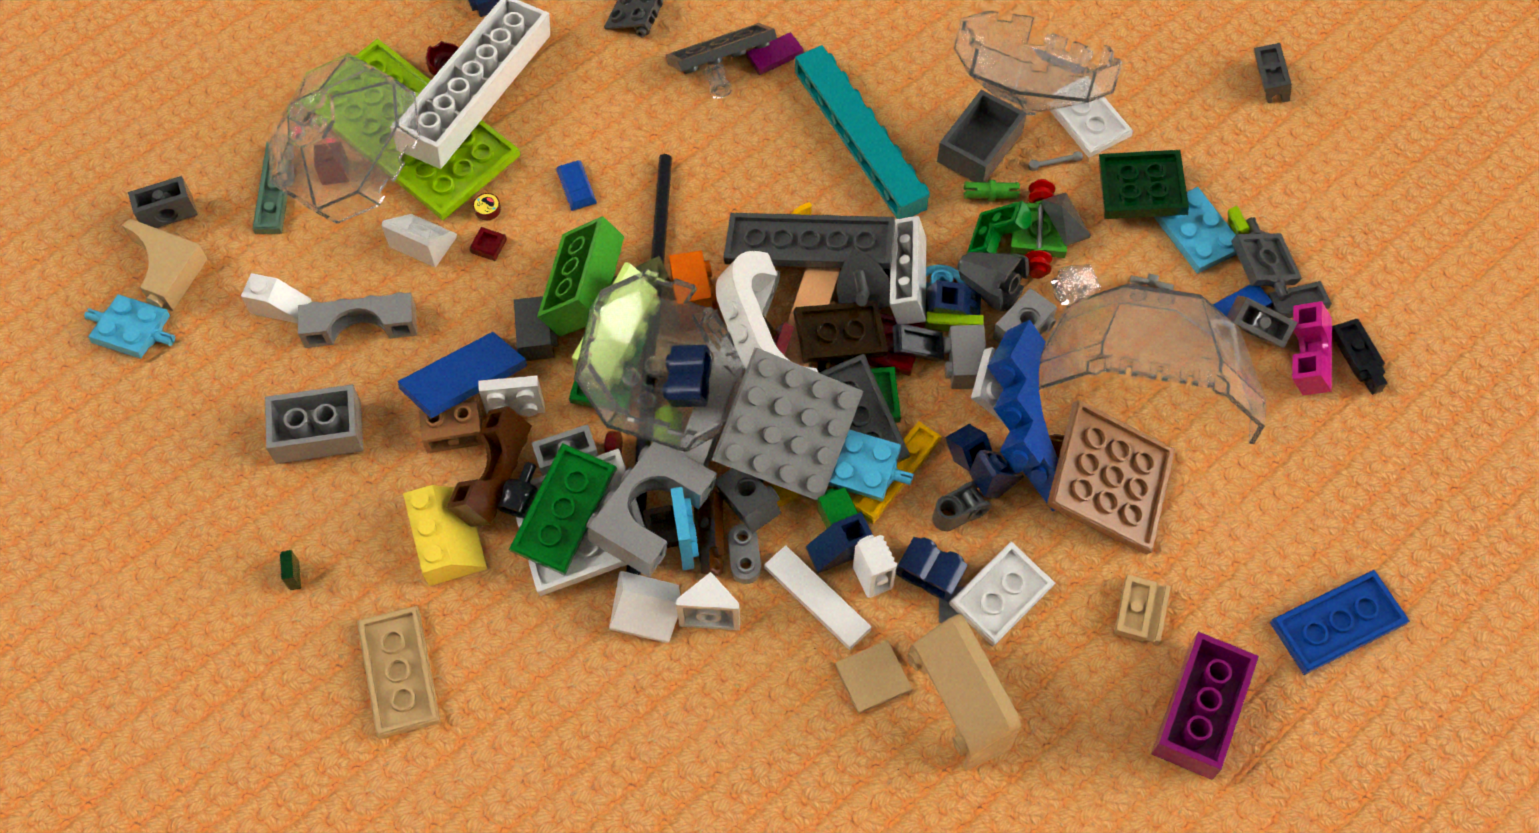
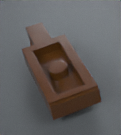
(710, 534)

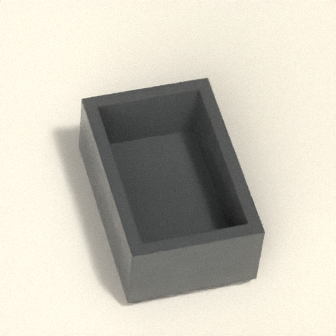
(981, 137)

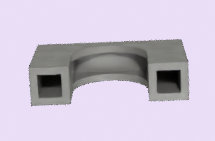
(656, 469)

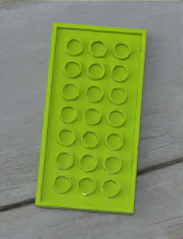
(469, 168)

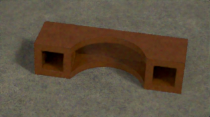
(504, 437)

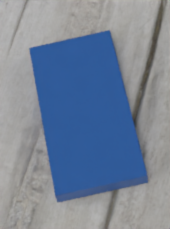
(457, 374)
(1339, 622)

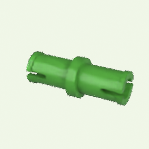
(991, 190)

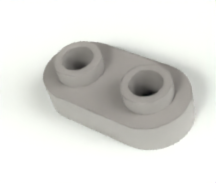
(744, 552)

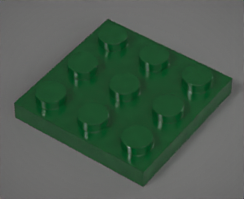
(1143, 184)

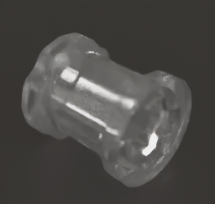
(718, 83)

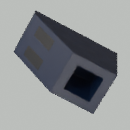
(952, 298)

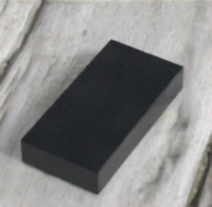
(918, 342)

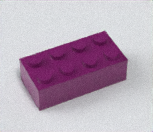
(1205, 705)

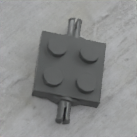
(1266, 259)

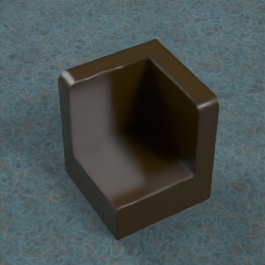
(662, 523)

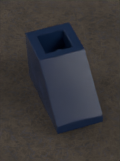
(993, 474)
(838, 542)

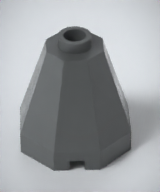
(995, 276)

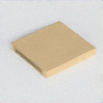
(873, 677)

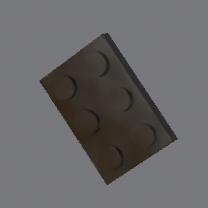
(840, 331)

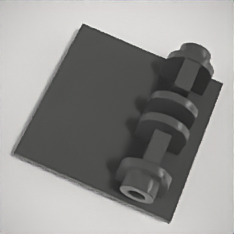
(634, 14)

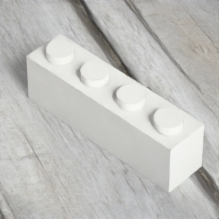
(908, 272)

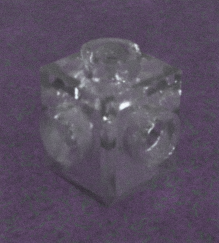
(1075, 283)

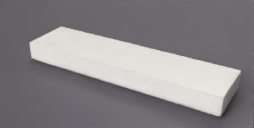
(817, 597)

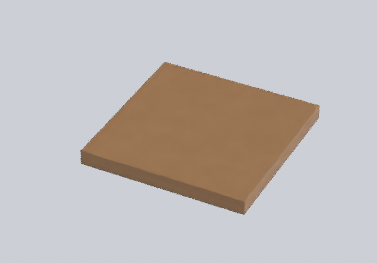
(1111, 477)

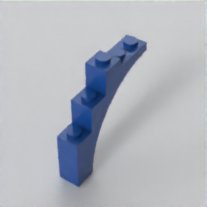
(1020, 407)

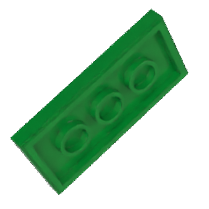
(562, 509)

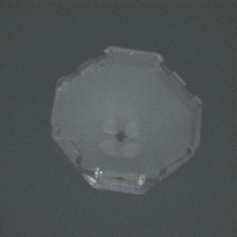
(1032, 74)
(352, 142)
(630, 337)

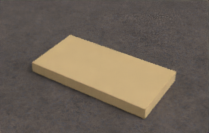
(398, 672)

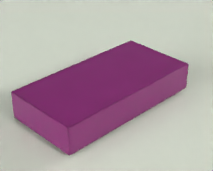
(776, 54)

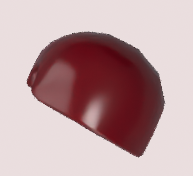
(439, 55)

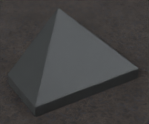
(1065, 219)

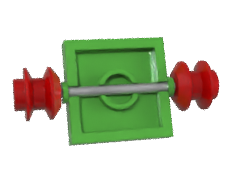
(1041, 239)

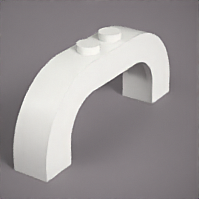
(739, 306)

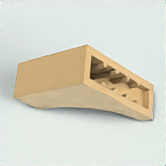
(171, 264)

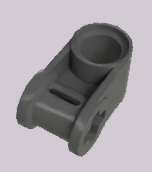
(964, 504)

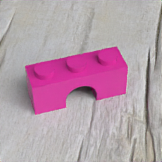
(1314, 363)

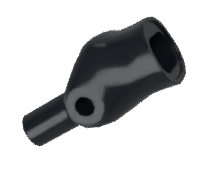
(519, 493)

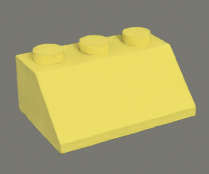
(442, 540)

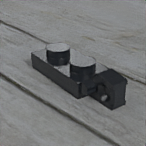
(1360, 354)

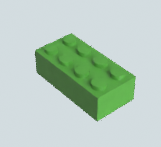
(580, 270)

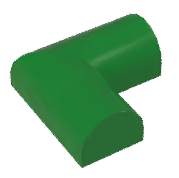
(999, 222)

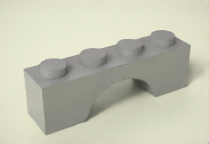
(323, 322)

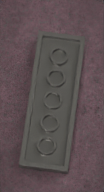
(810, 239)

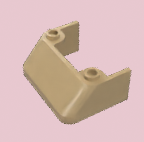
(969, 690)

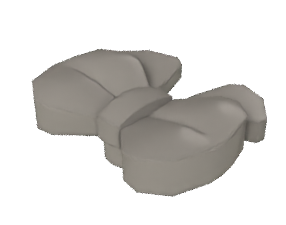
(1152, 281)

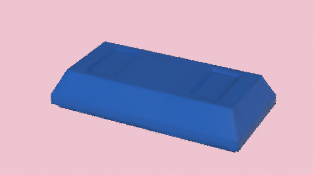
(576, 185)

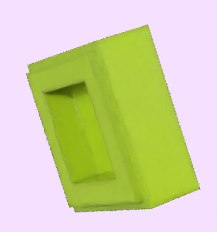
(1237, 221)

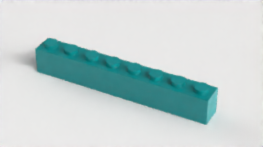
(862, 133)

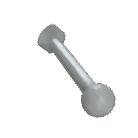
(1034, 164)

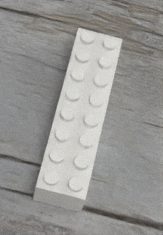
(476, 78)

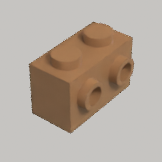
(452, 428)

